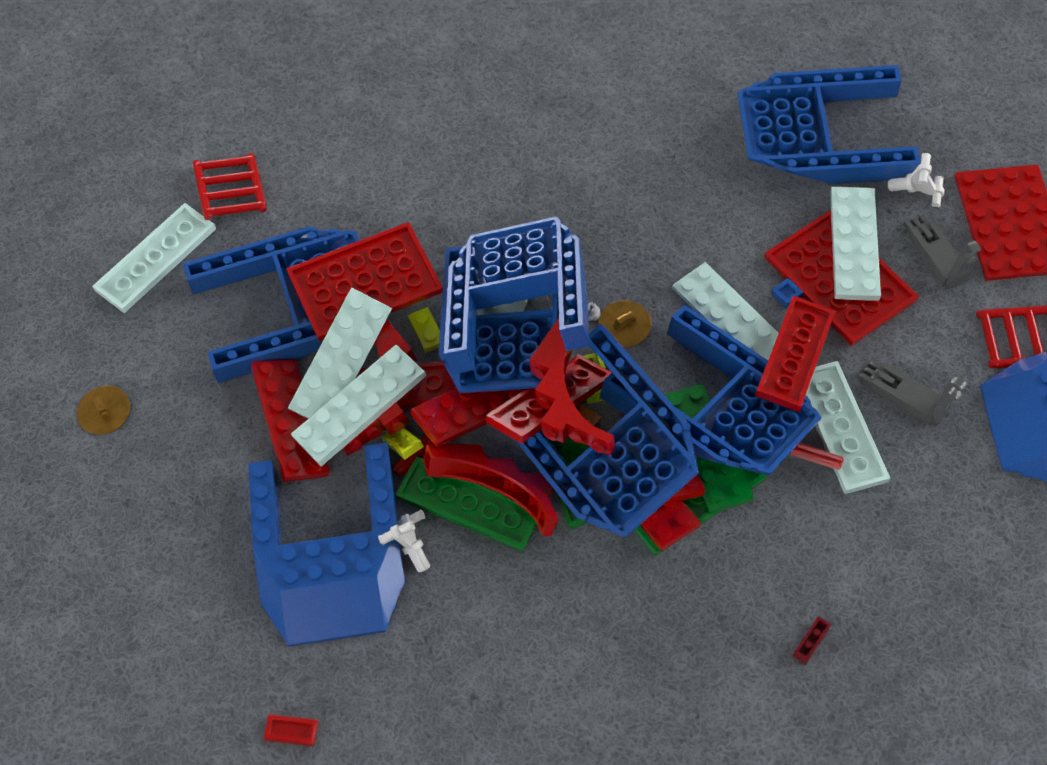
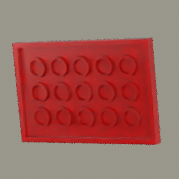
(1007, 219)
(808, 263)
(382, 266)

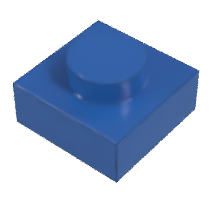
(785, 292)

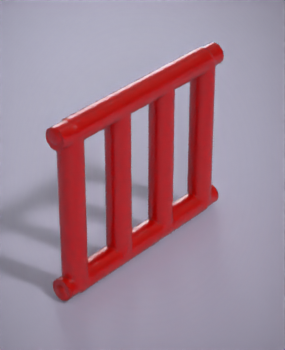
(252, 174)
(1007, 314)

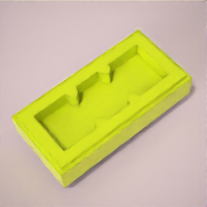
(403, 443)

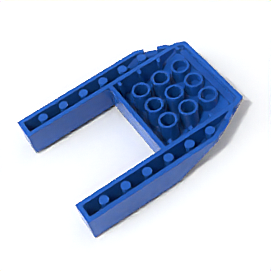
(790, 131)
(254, 260)
(514, 267)
(501, 346)
(1018, 415)
(735, 424)
(649, 457)
(333, 583)

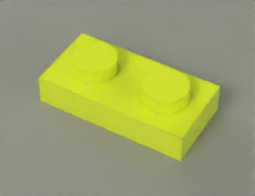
(425, 329)

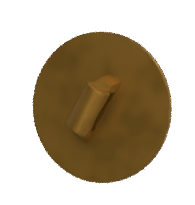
(626, 322)
(103, 410)

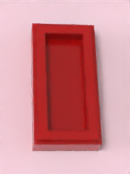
(291, 730)

